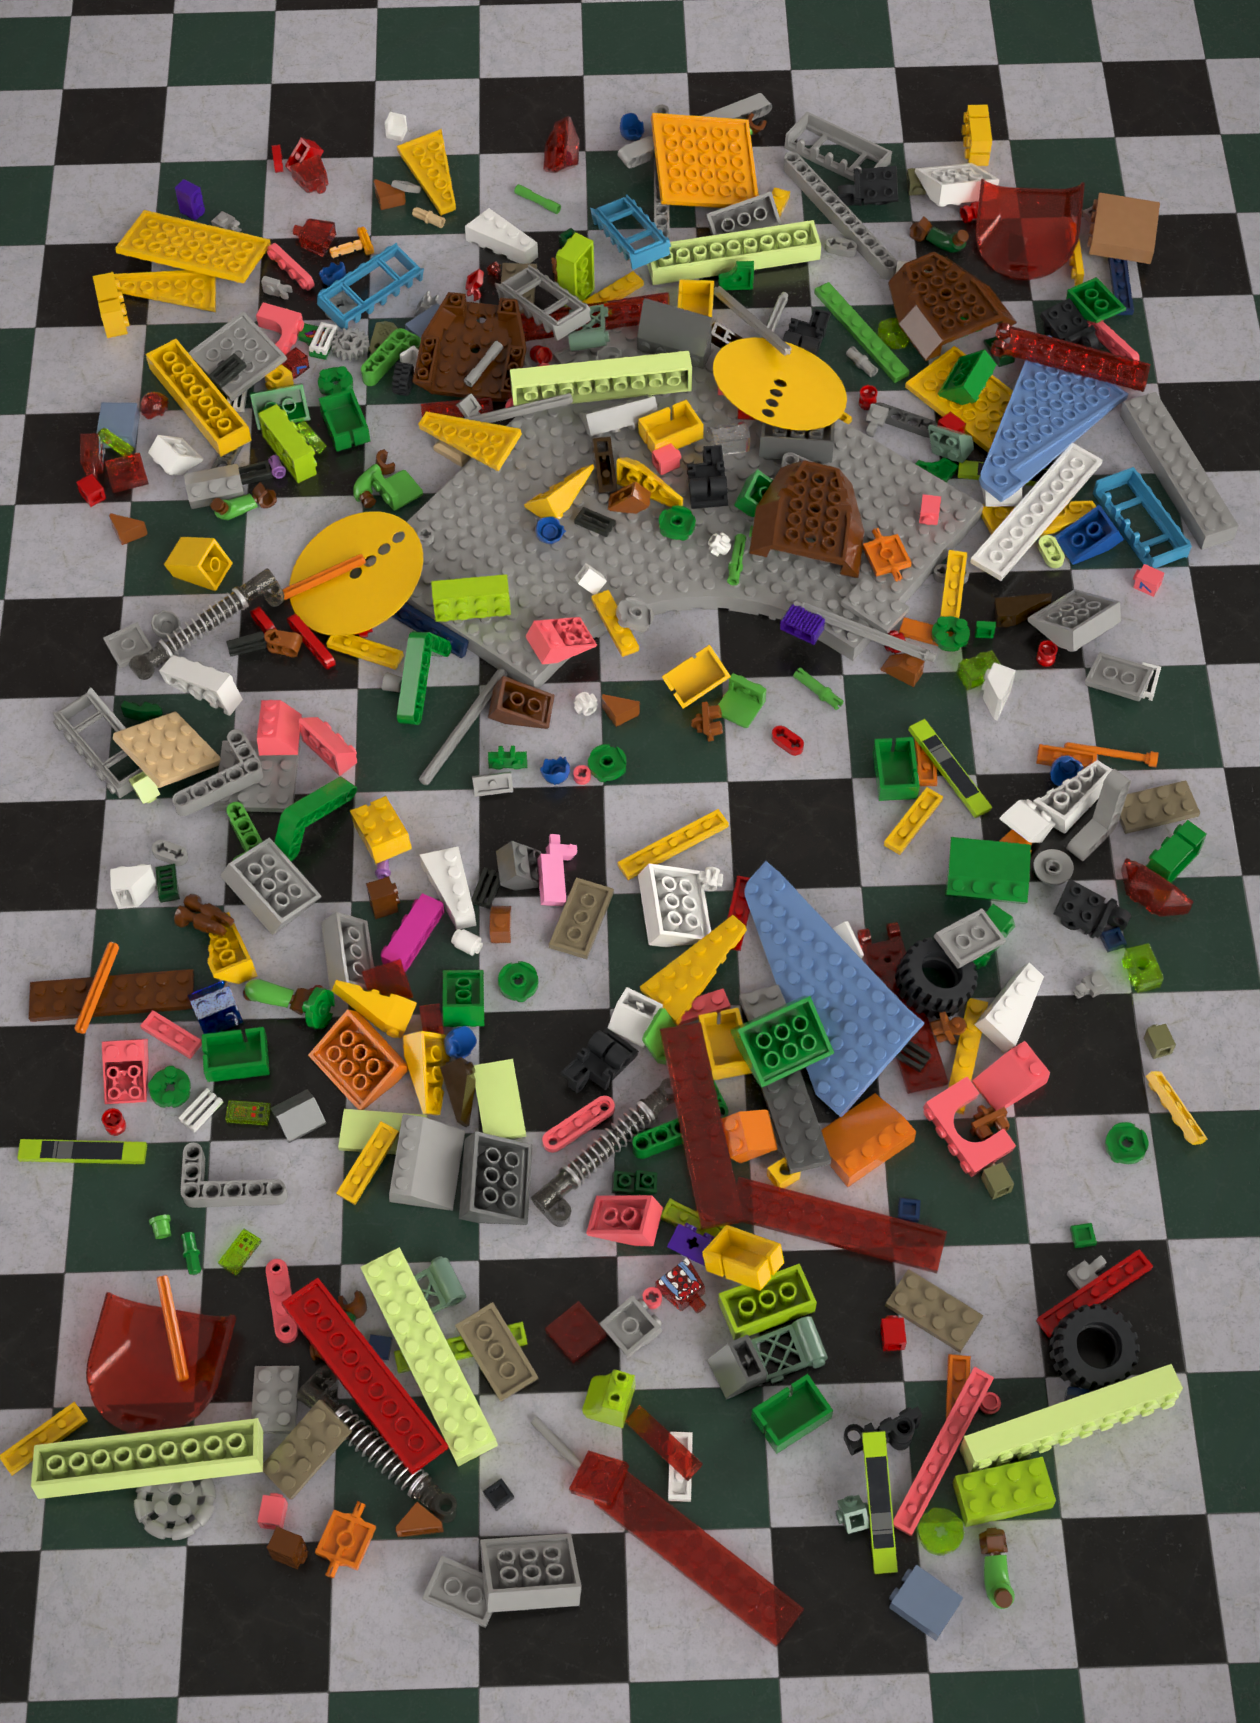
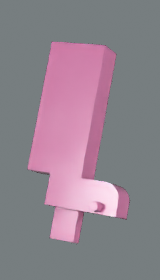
(552, 871)

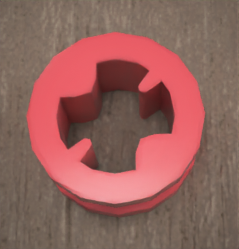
(582, 780)
(656, 1292)

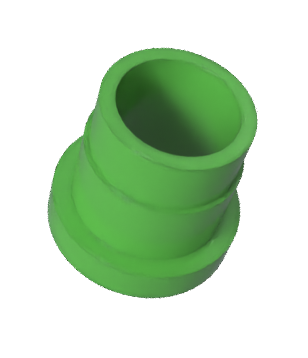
(161, 1226)

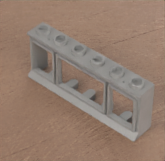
(840, 136)
(529, 278)
(82, 748)

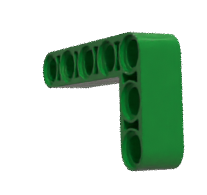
(415, 674)
(309, 810)
(667, 1130)

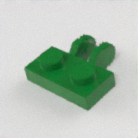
(511, 759)

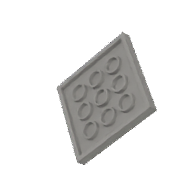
(249, 344)
(270, 794)

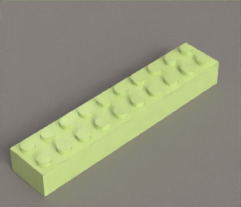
(719, 253)
(604, 378)
(429, 1357)
(1071, 1419)
(147, 1458)

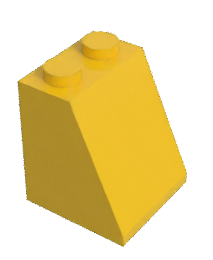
(199, 562)

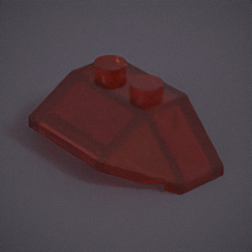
(561, 147)
(1153, 891)

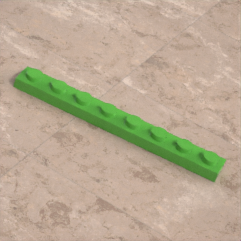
(861, 332)

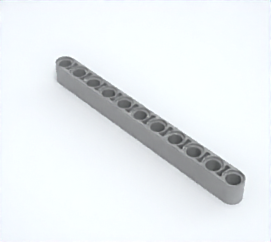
(643, 150)
(661, 211)
(840, 215)

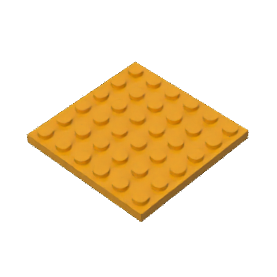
(703, 160)

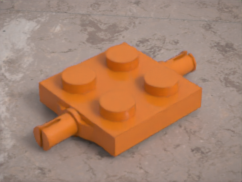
(886, 555)
(345, 1539)

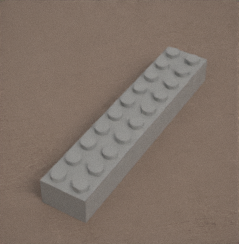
(1179, 470)

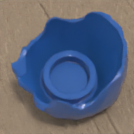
(631, 127)
(332, 273)
(549, 530)
(1064, 768)
(555, 770)
(460, 1042)

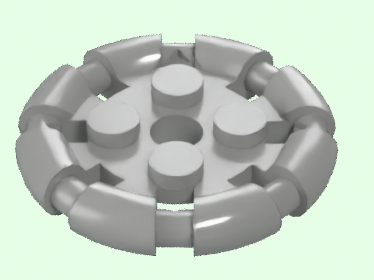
(175, 1513)

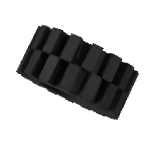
(403, 378)

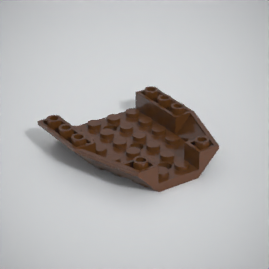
(935, 319)
(451, 335)
(785, 517)

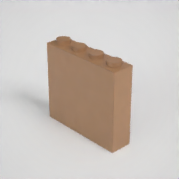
(1123, 228)

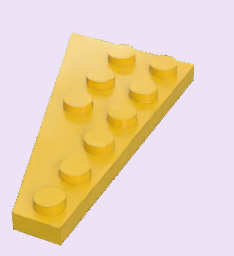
(429, 165)
(173, 287)
(478, 439)
(1071, 513)
(693, 970)

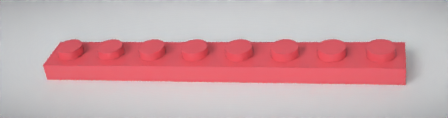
(942, 1451)

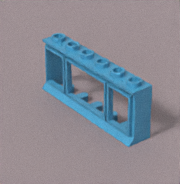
(621, 208)
(343, 284)
(1155, 509)

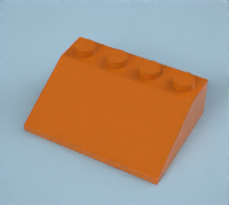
(358, 1060)
(866, 1138)

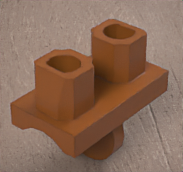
(706, 722)
(945, 1028)
(986, 1119)

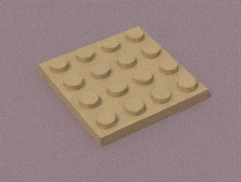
(167, 749)

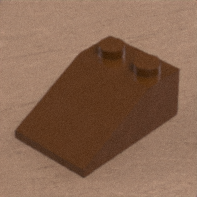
(520, 704)

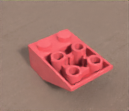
(559, 639)
(125, 1070)

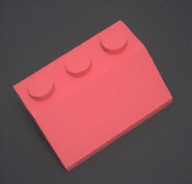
(278, 729)
(327, 744)

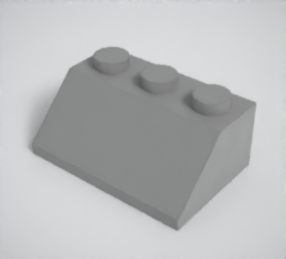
(213, 483)

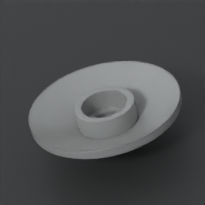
(1054, 860)

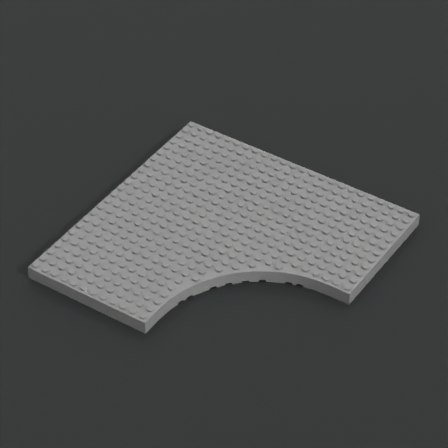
(489, 532)

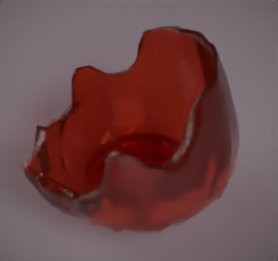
(154, 404)

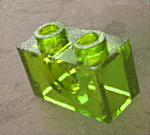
(973, 670)
(1142, 957)

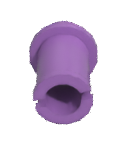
(277, 469)
(383, 869)

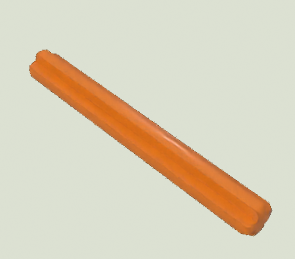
(324, 576)
(96, 988)
(172, 1328)

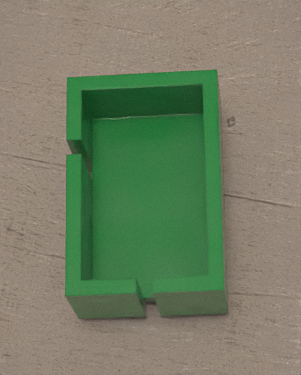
(344, 419)
(896, 770)
(1177, 851)
(231, 1057)
(792, 1417)

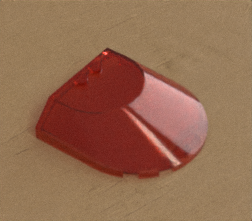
(1028, 229)
(134, 1370)

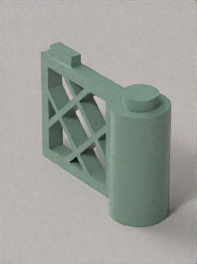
(588, 336)
(444, 1283)
(807, 1346)

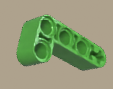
(387, 355)
(246, 836)

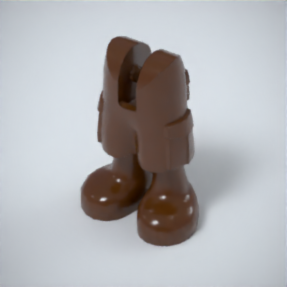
(208, 920)

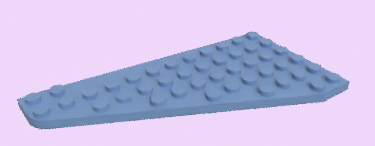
(1041, 421)
(855, 1007)

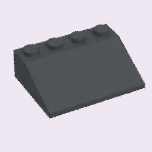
(674, 330)
(809, 444)
(495, 1180)

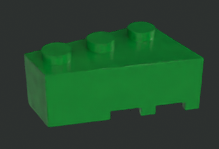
(1005, 925)

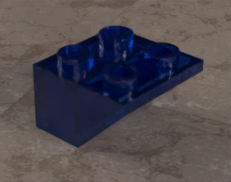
(215, 1008)

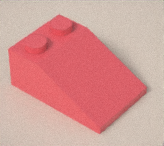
(1012, 1077)
(625, 1219)

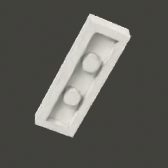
(679, 1487)

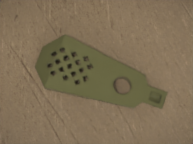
(381, 333)

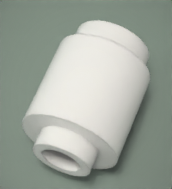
(467, 942)

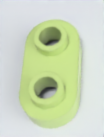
(1051, 553)

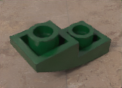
(144, 713)
(634, 1183)

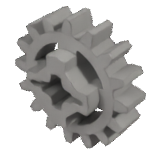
(350, 344)

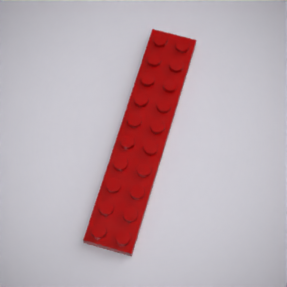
(365, 1376)

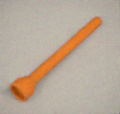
(1149, 758)

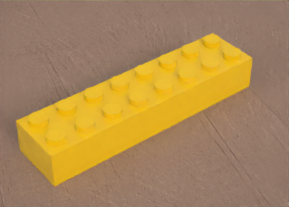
(198, 397)

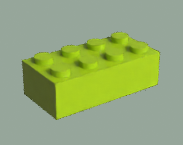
(576, 267)
(288, 443)
(471, 598)
(780, 1301)
(1004, 1492)

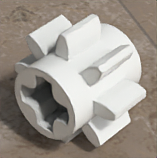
(719, 544)
(585, 703)
(710, 878)

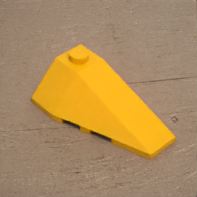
(632, 470)
(560, 495)
(230, 958)
(386, 1013)
(424, 1057)

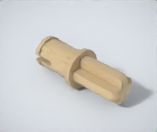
(428, 217)

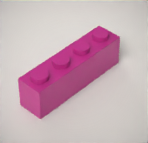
(414, 931)

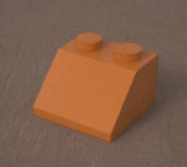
(749, 1135)

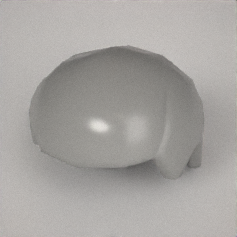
(609, 352)
(164, 624)

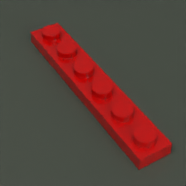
(1097, 1290)

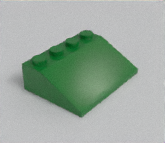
(988, 870)
(782, 1040)

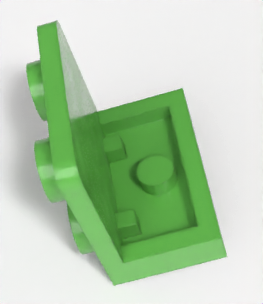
(397, 489)
(742, 701)
(652, 1035)

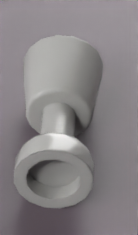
(391, 682)

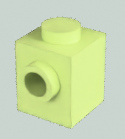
(144, 788)

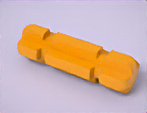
(365, 239)
(346, 248)

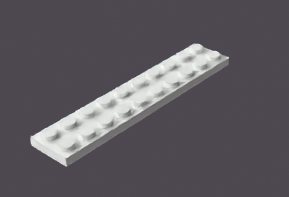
(1036, 511)

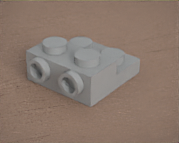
(631, 1326)

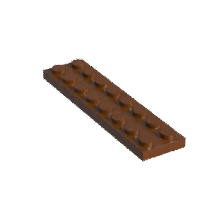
(119, 996)

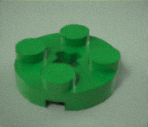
(329, 375)
(673, 531)
(950, 624)
(607, 772)
(518, 970)
(318, 1008)
(169, 1098)
(1123, 1154)

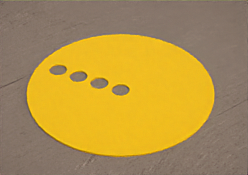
(812, 392)
(358, 604)

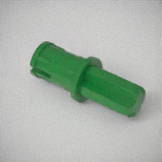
(191, 1253)

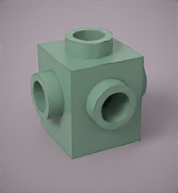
(853, 1514)

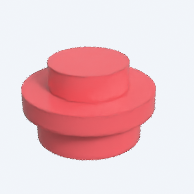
(990, 1403)

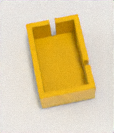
(977, 135)
(696, 296)
(110, 305)
(682, 430)
(696, 676)
(381, 830)
(721, 1048)
(743, 1257)

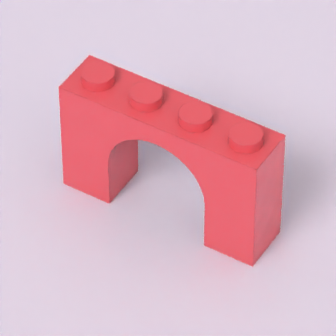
(282, 321)
(972, 1155)

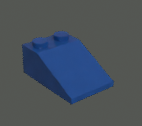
(1089, 536)

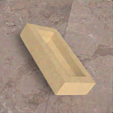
(452, 454)

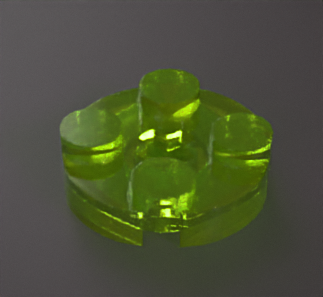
(885, 334)
(311, 437)
(946, 1543)

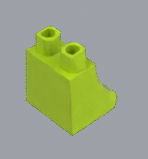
(610, 1398)

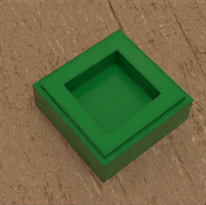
(985, 629)
(1083, 1235)

